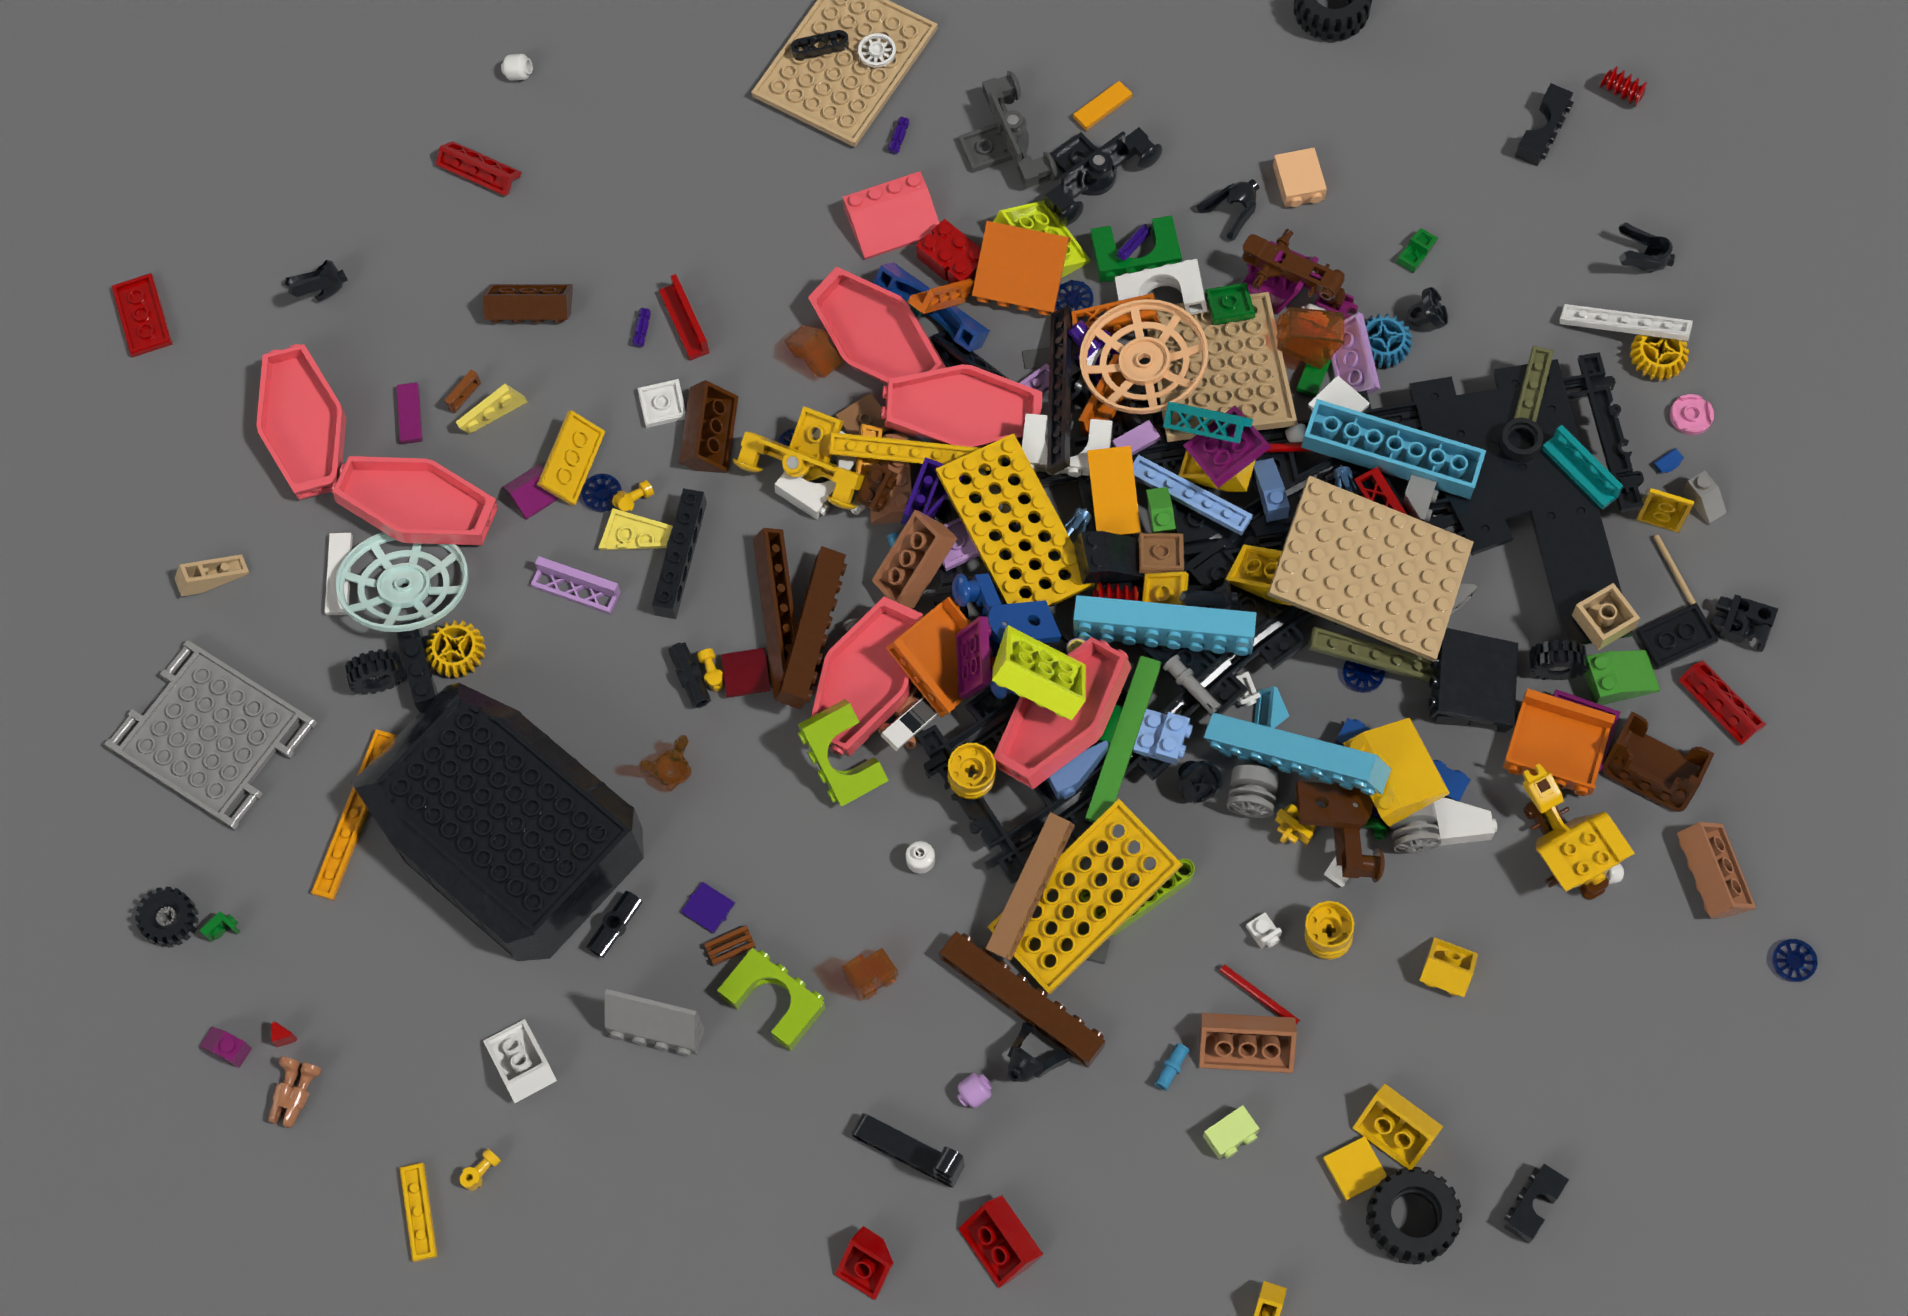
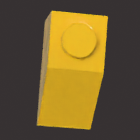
(1270, 1300)

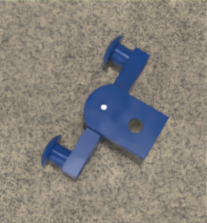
(999, 616)

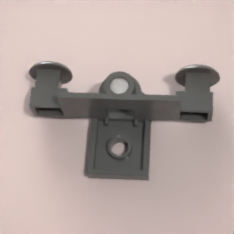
(1007, 137)

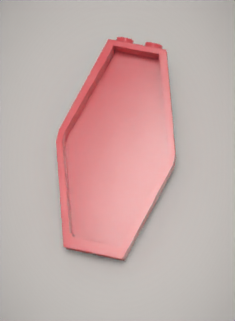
(873, 327)
(958, 406)
(301, 421)
(415, 500)
(866, 673)
(1041, 741)

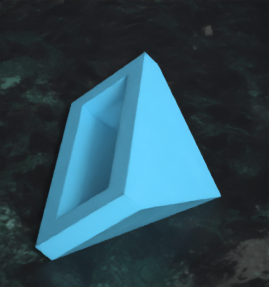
(1270, 708)

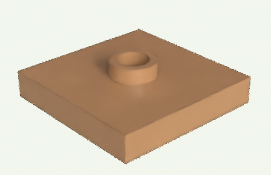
(864, 411)
(1161, 552)

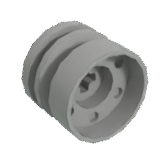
(1253, 791)
(1416, 832)

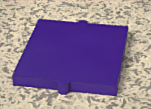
(708, 907)

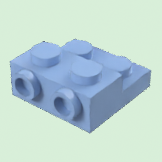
(1163, 736)

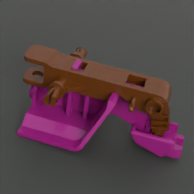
(1284, 273)

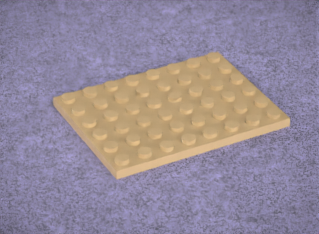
(836, 88)
(1240, 370)
(1371, 568)

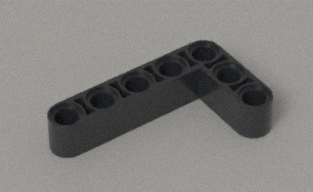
(940, 1166)

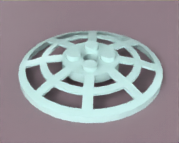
(395, 576)

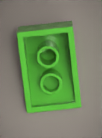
(1620, 676)

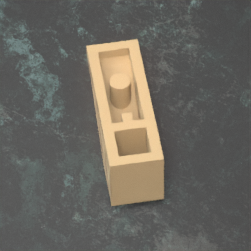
(208, 574)

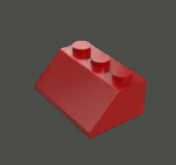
(1000, 1241)

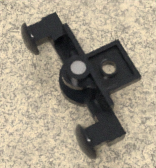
(1096, 171)

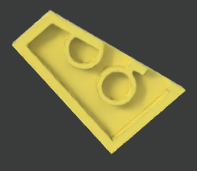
(493, 407)
(634, 532)

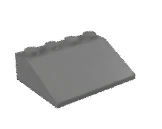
(652, 1023)

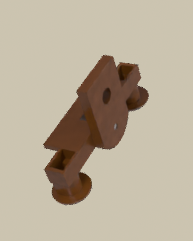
(1347, 813)

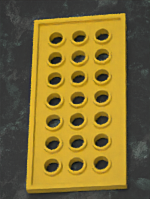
(1039, 504)
(1116, 913)

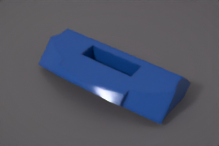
(1669, 461)

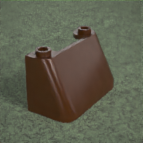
(1655, 767)

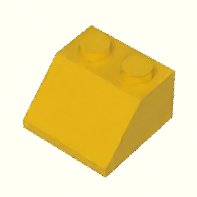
(1449, 967)

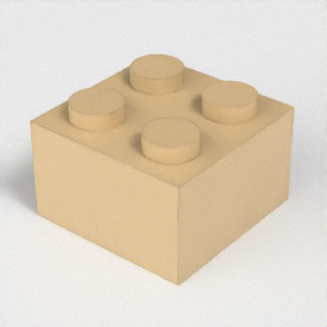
(1605, 616)

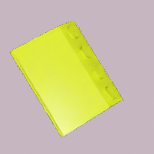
(1040, 218)
(1040, 673)

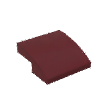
(746, 672)

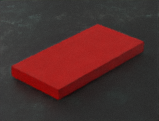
(141, 315)

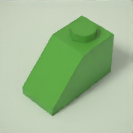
(1160, 510)

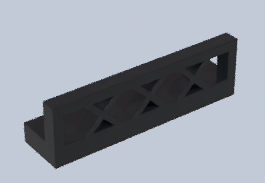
(954, 354)

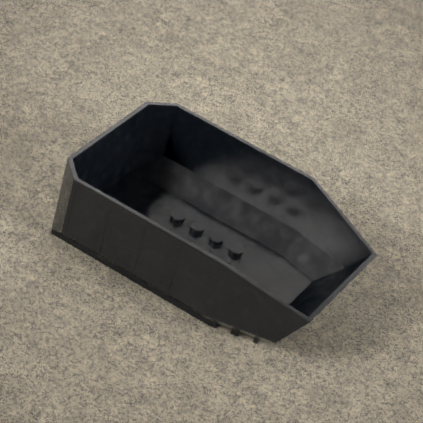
(501, 820)

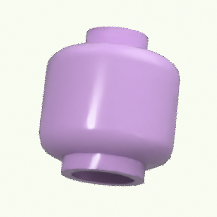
(974, 1090)

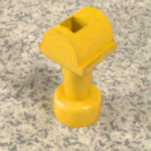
(625, 501)
(713, 676)
(472, 1177)

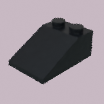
(1107, 557)

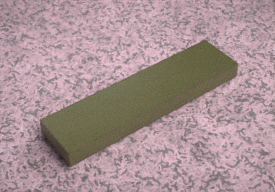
(1534, 383)

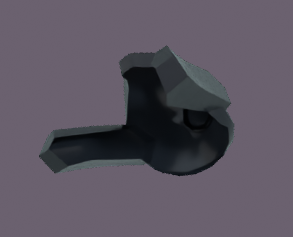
(1240, 192)
(1657, 252)
(325, 278)
(1214, 595)
(1024, 1067)

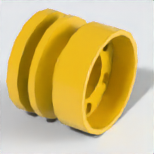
(971, 758)
(1329, 917)

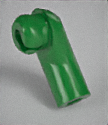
(1377, 826)

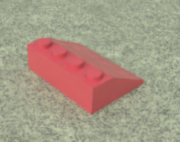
(891, 215)

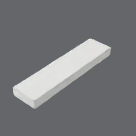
(339, 546)

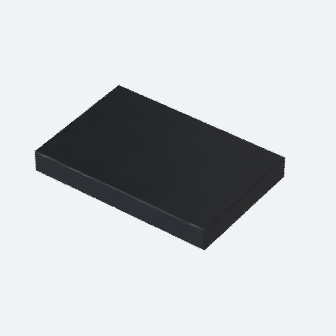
(1677, 636)

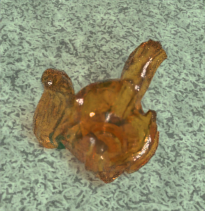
(668, 761)

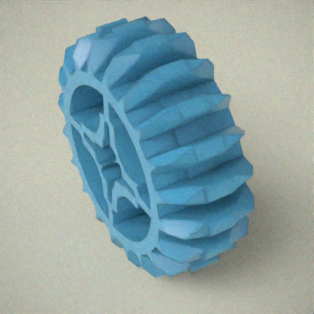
(1389, 333)

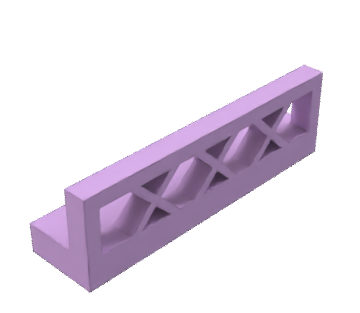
(575, 577)

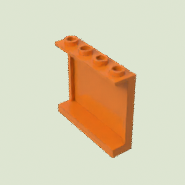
(1020, 267)
(930, 655)
(1561, 738)

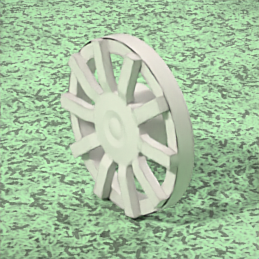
(877, 50)

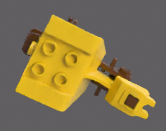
(1577, 850)

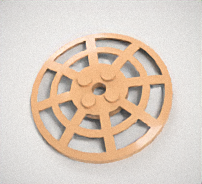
(1140, 348)

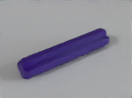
(1133, 242)

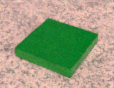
(1230, 303)

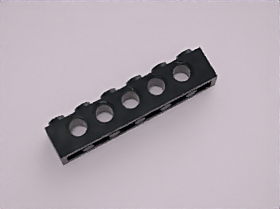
(679, 553)

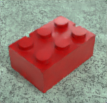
(949, 250)

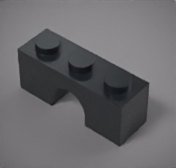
(1523, 1219)

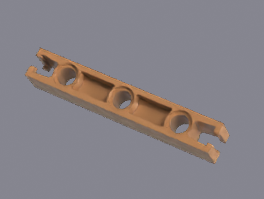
(1030, 886)

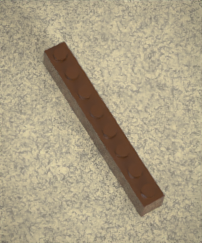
(775, 599)
(811, 627)
(1022, 999)

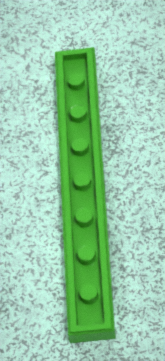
(1124, 737)

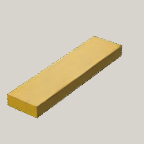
(418, 1212)

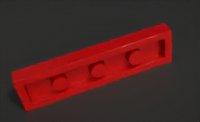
(477, 167)
(684, 319)
(1381, 489)
(1722, 702)

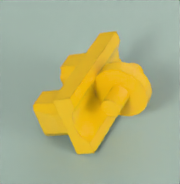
(1291, 828)

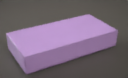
(1138, 438)

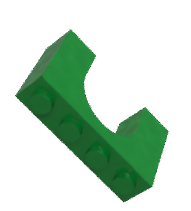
(1105, 251)

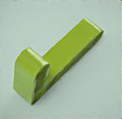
(1177, 881)

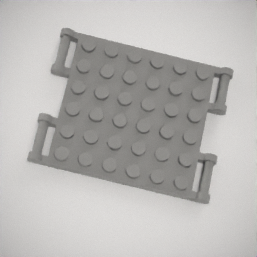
(210, 733)

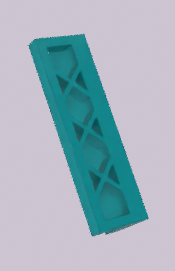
(1211, 415)
(1582, 467)

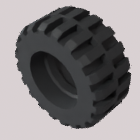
(1329, 22)
(1431, 1189)

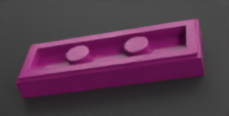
(409, 413)

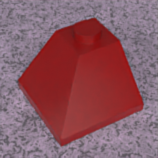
(866, 1263)

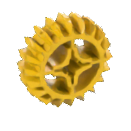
(1671, 360)
(444, 661)

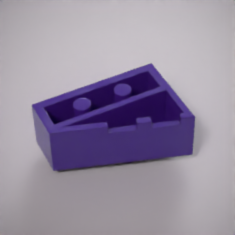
(928, 492)

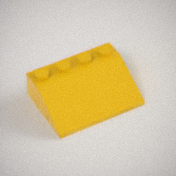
(1413, 775)

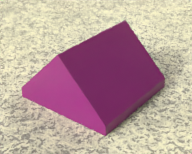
(527, 494)

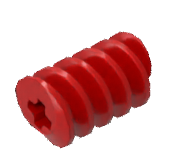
(1624, 86)
(1116, 593)

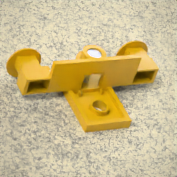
(805, 455)

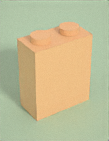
(1299, 177)

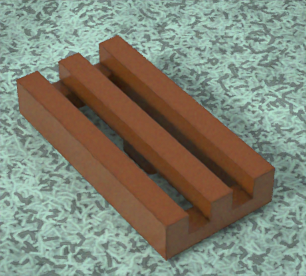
(462, 391)
(743, 930)

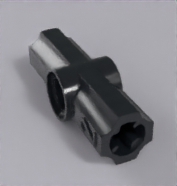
(689, 675)
(606, 936)

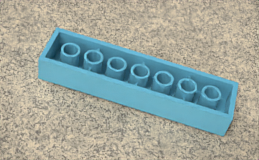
(1393, 448)
(1164, 625)
(1298, 754)

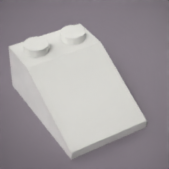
(519, 1061)

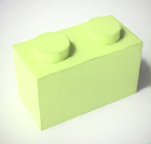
(1231, 1133)

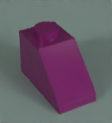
(226, 1046)

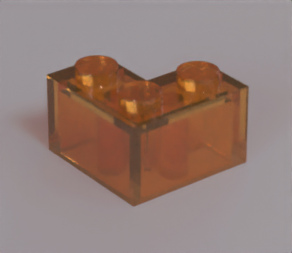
(815, 349)
(870, 974)

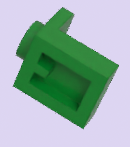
(216, 926)

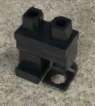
(1741, 614)

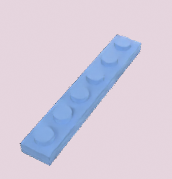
(1192, 495)

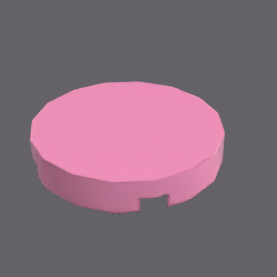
(1691, 414)

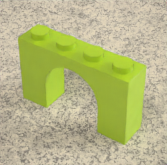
(818, 734)
(757, 970)

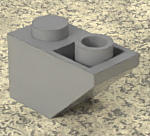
(1418, 497)

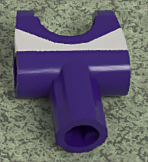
(1077, 333)

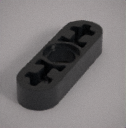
(824, 37)

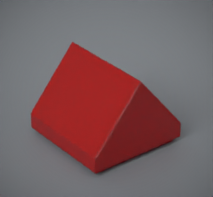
(281, 1036)

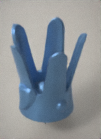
(1344, 475)
(1080, 517)

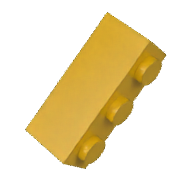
(1397, 1127)

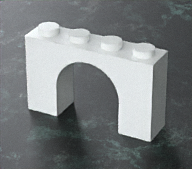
(1182, 276)
(1036, 449)
(811, 496)

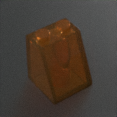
(1310, 334)

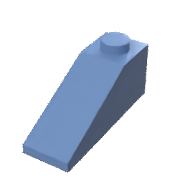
(1271, 490)
(1074, 774)

